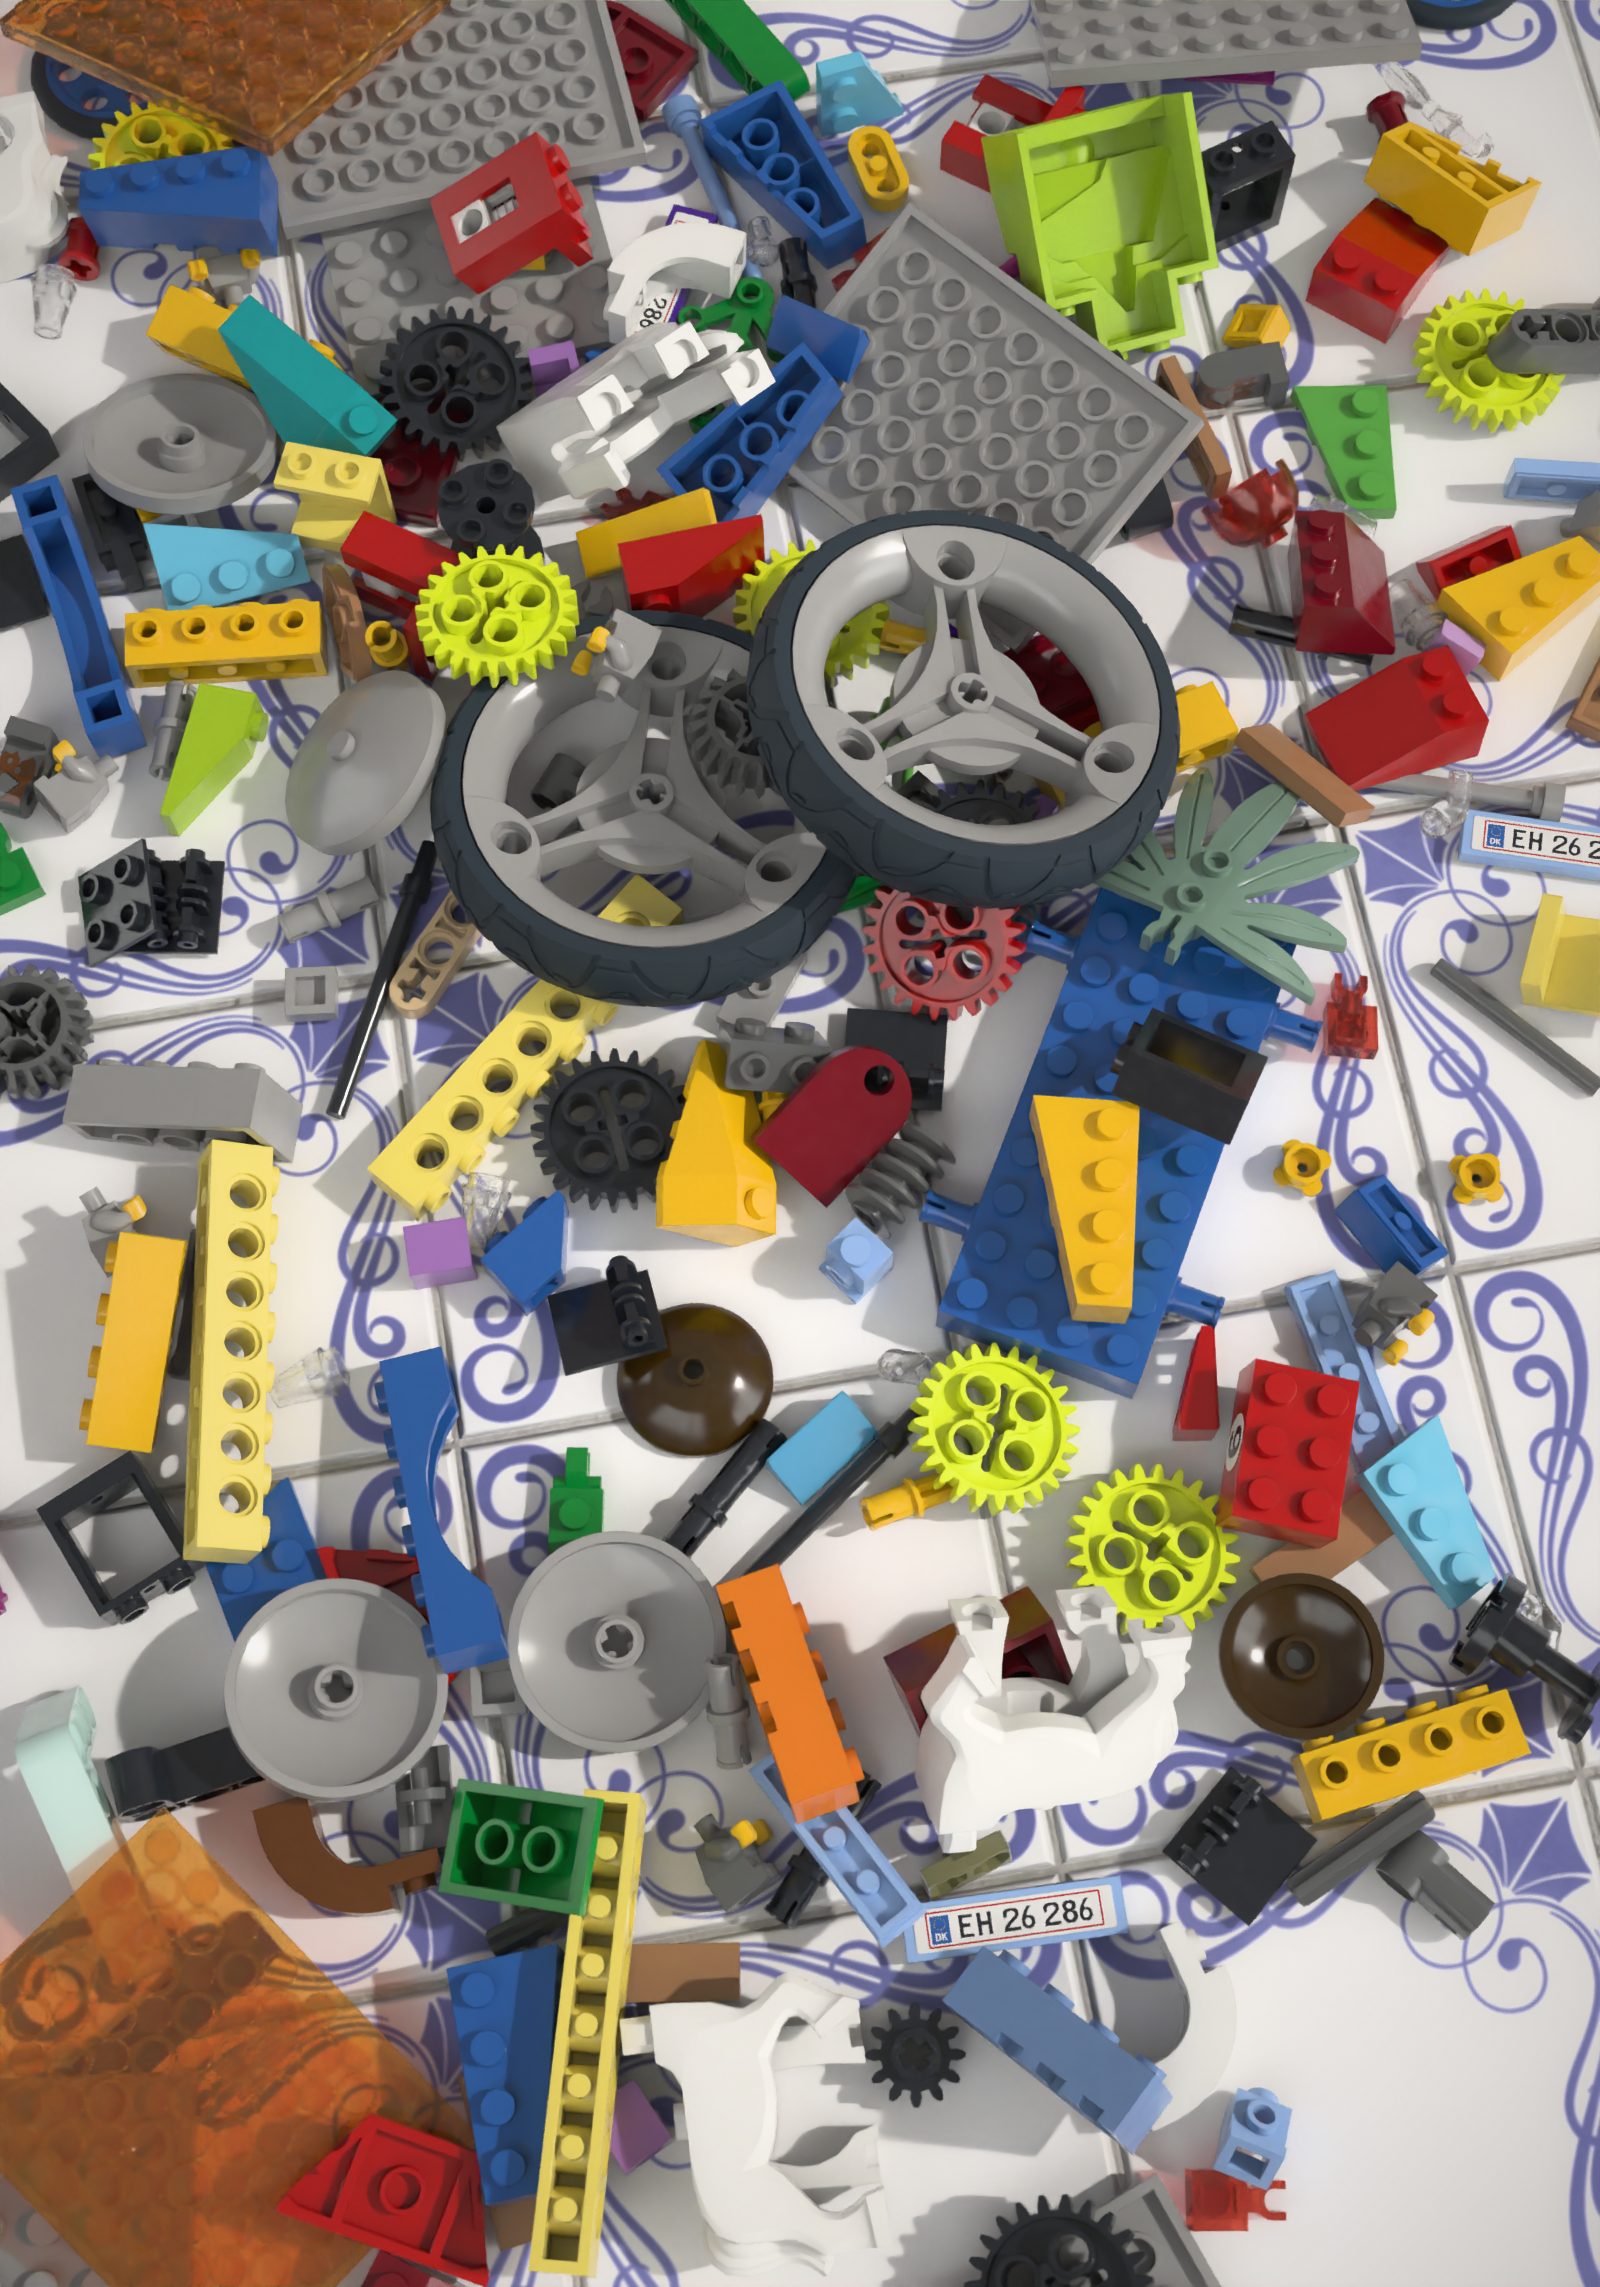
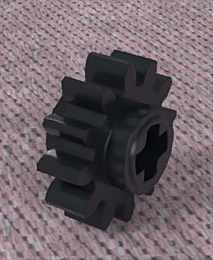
(909, 2077)

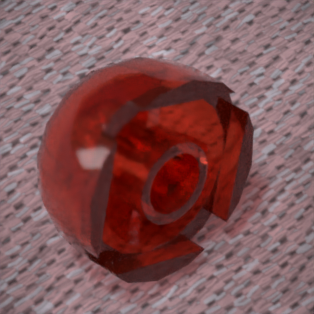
(1256, 509)

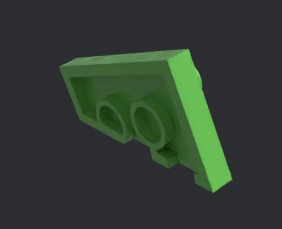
(1354, 441)

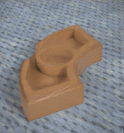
(348, 622)

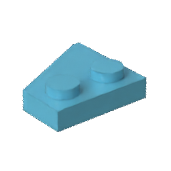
(851, 95)

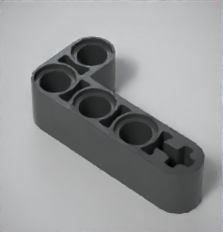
(1548, 342)

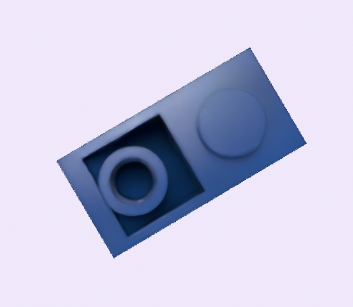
(533, 1256)

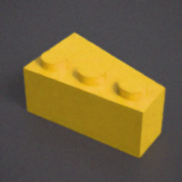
(1447, 191)
(1524, 601)

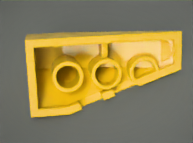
(716, 1176)

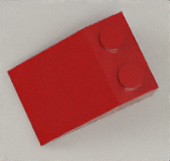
(1376, 269)
(691, 567)
(1400, 721)

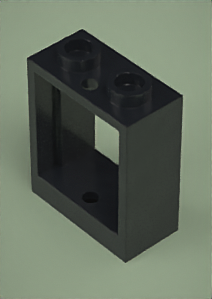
(1256, 207)
(36, 445)
(1187, 1074)
(90, 1498)

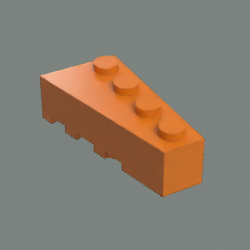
(789, 1694)

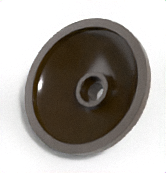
(702, 1413)
(1338, 1651)

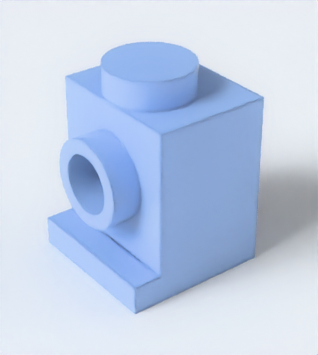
(856, 1260)
(1257, 2125)

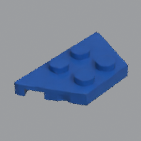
(282, 1565)

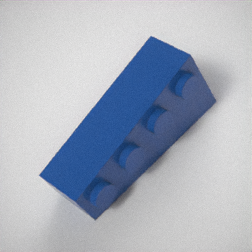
(783, 168)
(186, 202)
(755, 444)
(506, 2045)

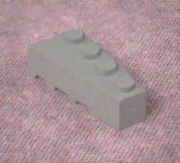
(182, 1105)

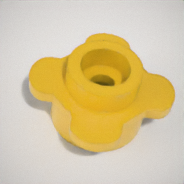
(1302, 1153)
(1484, 1166)

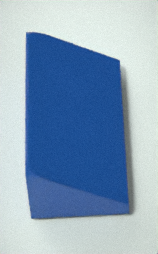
(831, 340)
(1390, 1228)

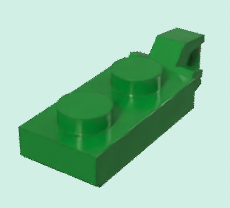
(575, 1501)

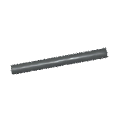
(1516, 1026)

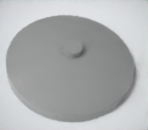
(179, 444)
(365, 763)
(615, 1641)
(334, 1690)

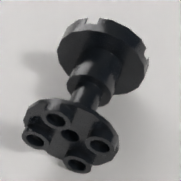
(487, 508)
(1521, 1647)

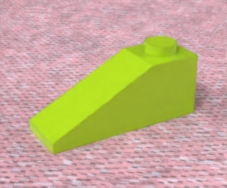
(212, 752)

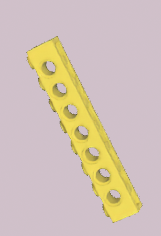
(499, 1056)
(209, 1529)
(589, 2049)

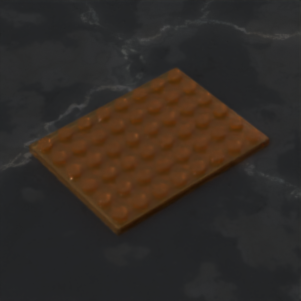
(227, 64)
(184, 2074)

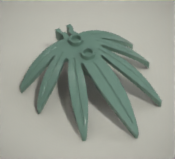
(1208, 885)

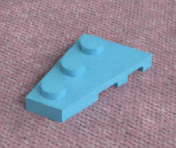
(223, 564)
(1429, 1512)

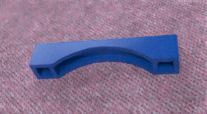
(79, 617)
(461, 1608)

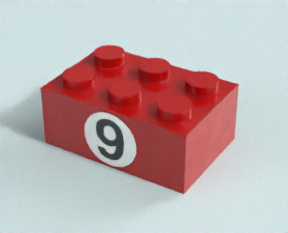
(1287, 1454)

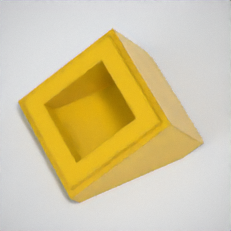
(1256, 325)

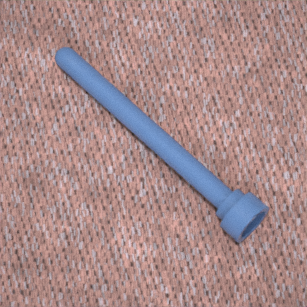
(683, 118)

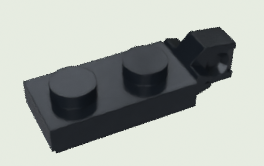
(113, 532)

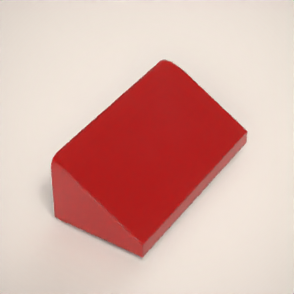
(1469, 558)

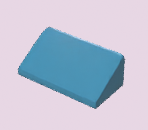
(821, 1448)

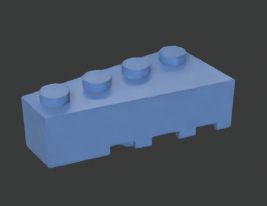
(1059, 2047)

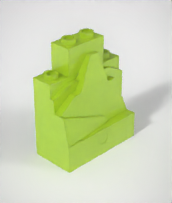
(1108, 215)

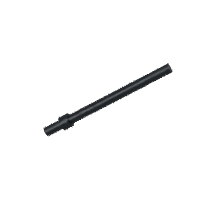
(414, 892)
(889, 1442)

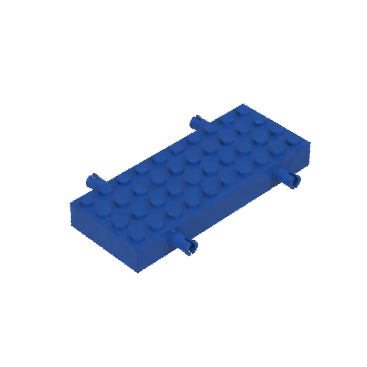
(1009, 1267)

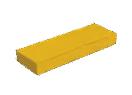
(600, 542)

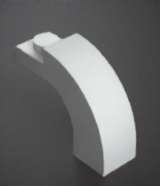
(670, 259)
(1207, 2028)

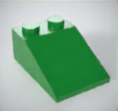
(521, 1846)

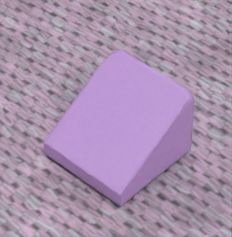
(1464, 646)

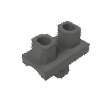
(426, 1802)

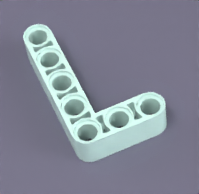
(57, 1767)

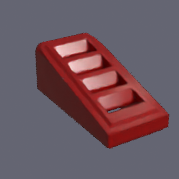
(1198, 1405)

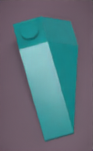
(300, 388)

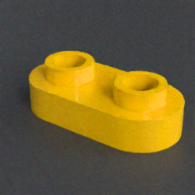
(881, 171)

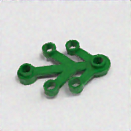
(744, 313)

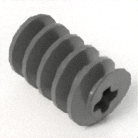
(896, 1176)

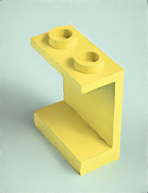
(332, 492)
(1562, 961)

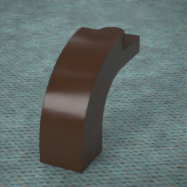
(304, 1860)

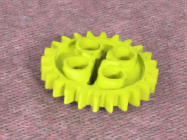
(173, 132)
(1457, 364)
(497, 615)
(847, 648)
(1038, 1443)
(1176, 1512)

